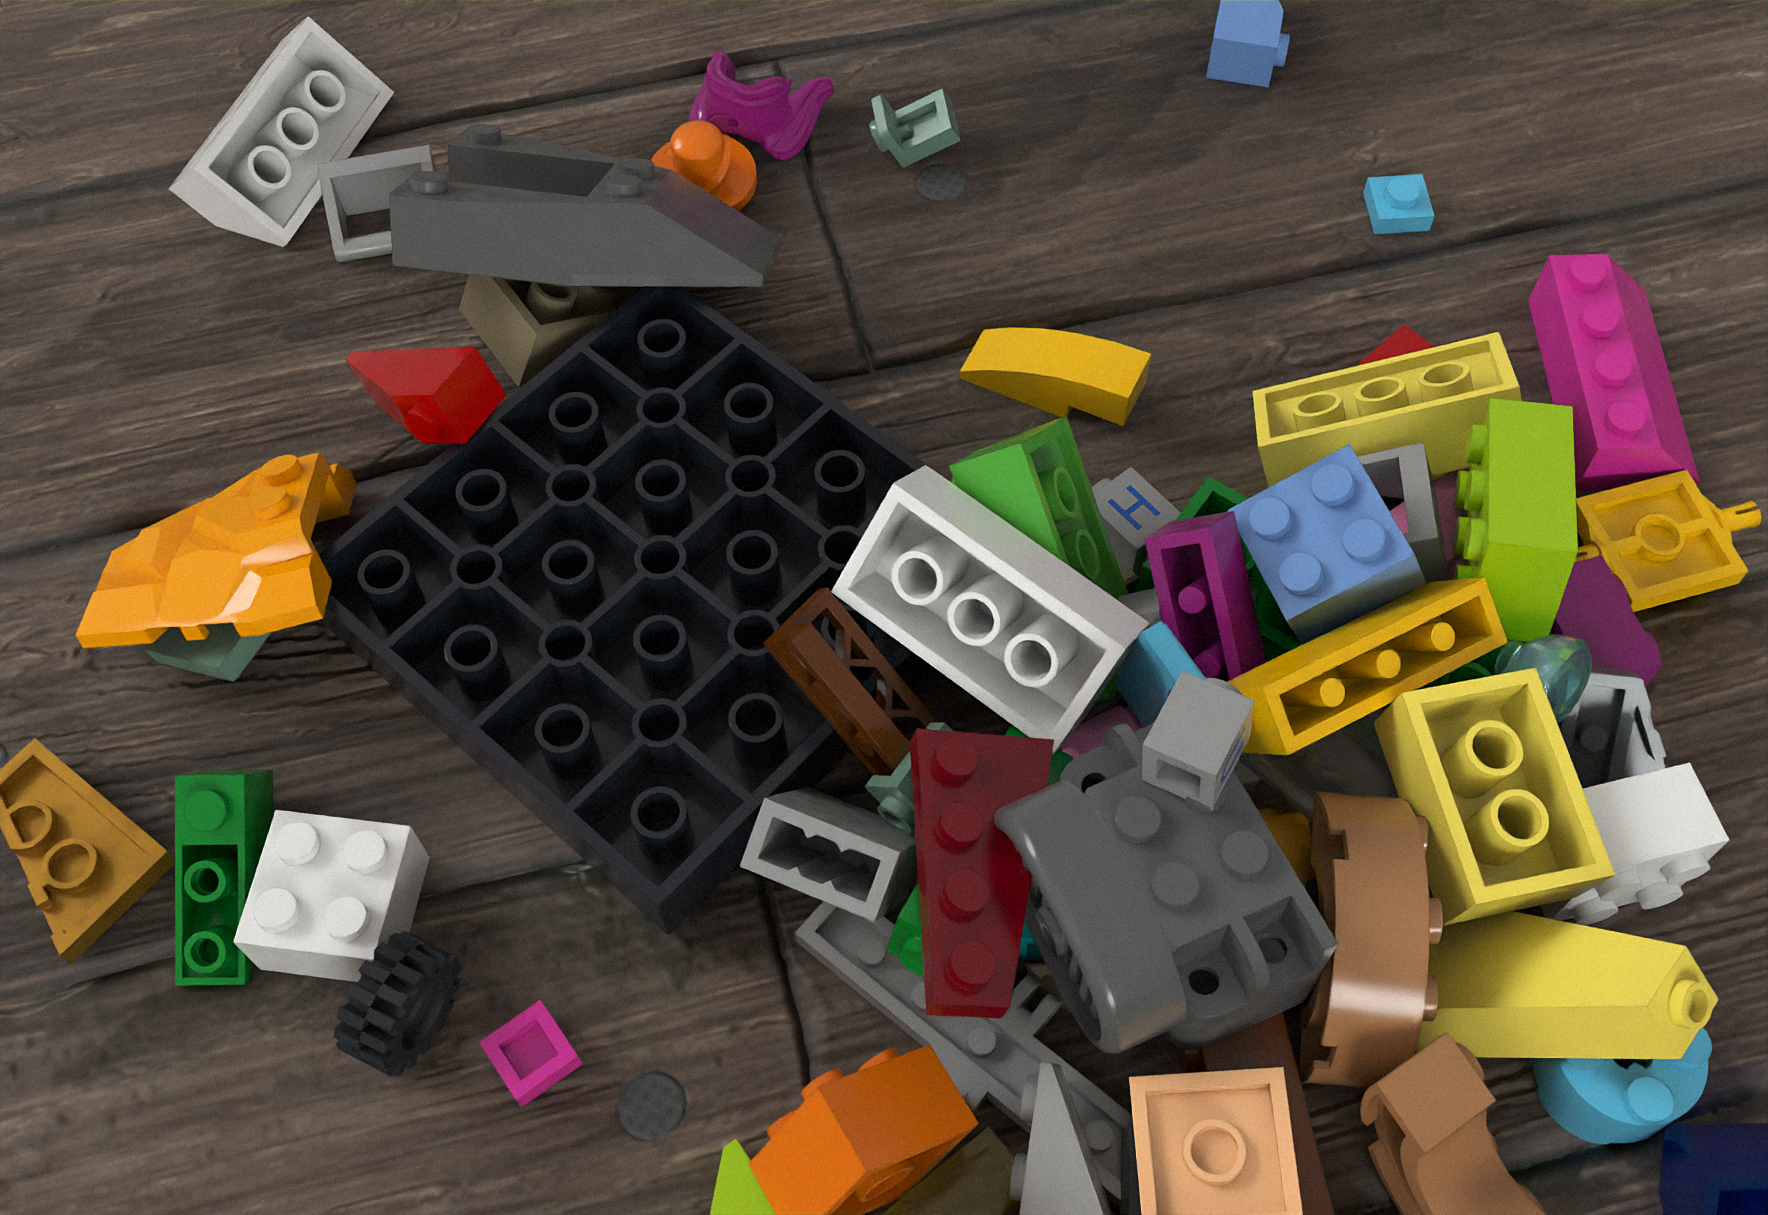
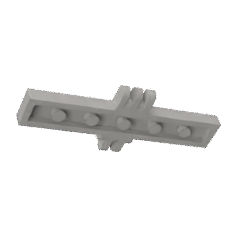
(980, 1054)

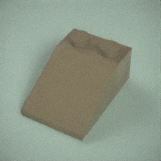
(535, 321)

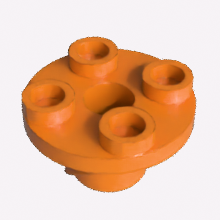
(711, 162)

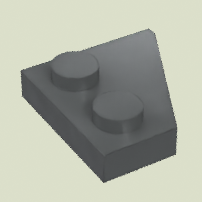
(1612, 729)

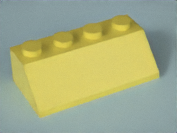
(1385, 406)

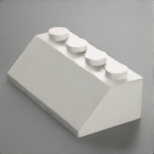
(264, 154)

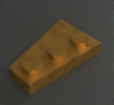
(75, 848)

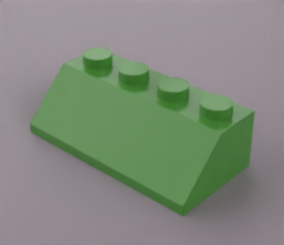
(1045, 493)

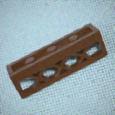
(837, 692)

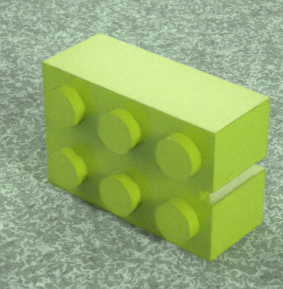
(1519, 512)

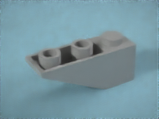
(1059, 1167)

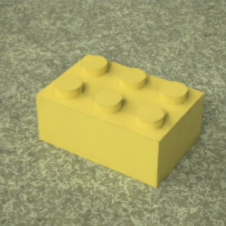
(1495, 794)

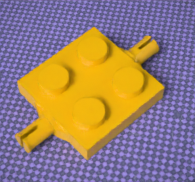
(1663, 538)

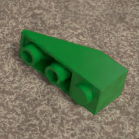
(218, 845)

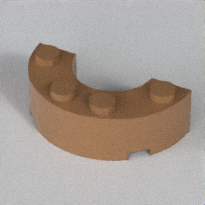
(1379, 909)
(1436, 1137)

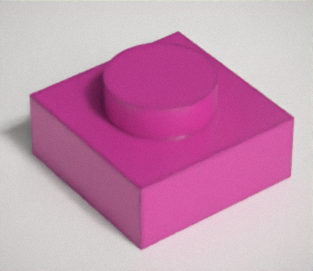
(530, 1053)

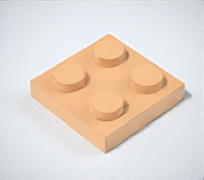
(1215, 1143)

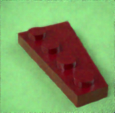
(969, 869)

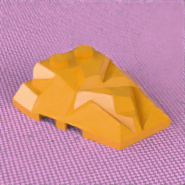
(225, 560)

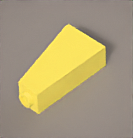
(1564, 991)

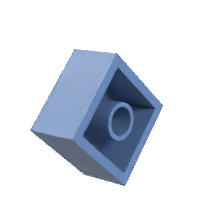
(1327, 545)

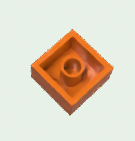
(863, 1136)

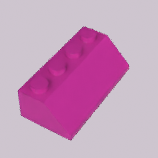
(1611, 370)

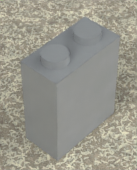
(833, 852)

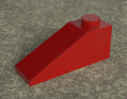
(431, 391)

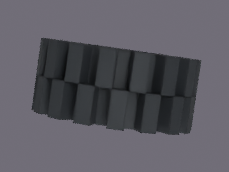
(397, 1003)

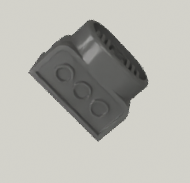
(1161, 905)

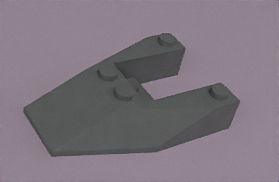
(571, 219)

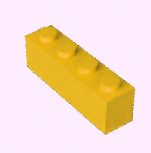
(1368, 663)

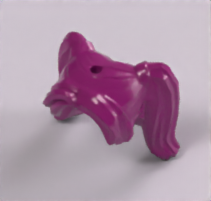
(760, 110)

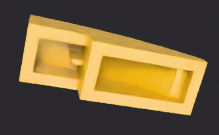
(1059, 371)

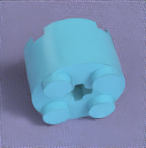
(1624, 1100)

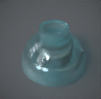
(1562, 665)

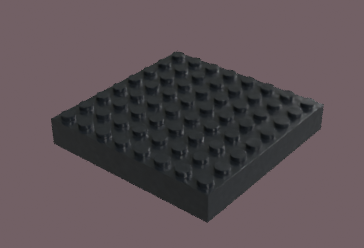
(602, 585)

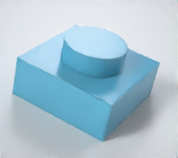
(1398, 204)

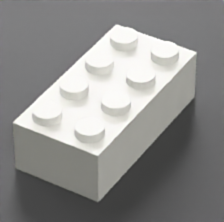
(988, 606)

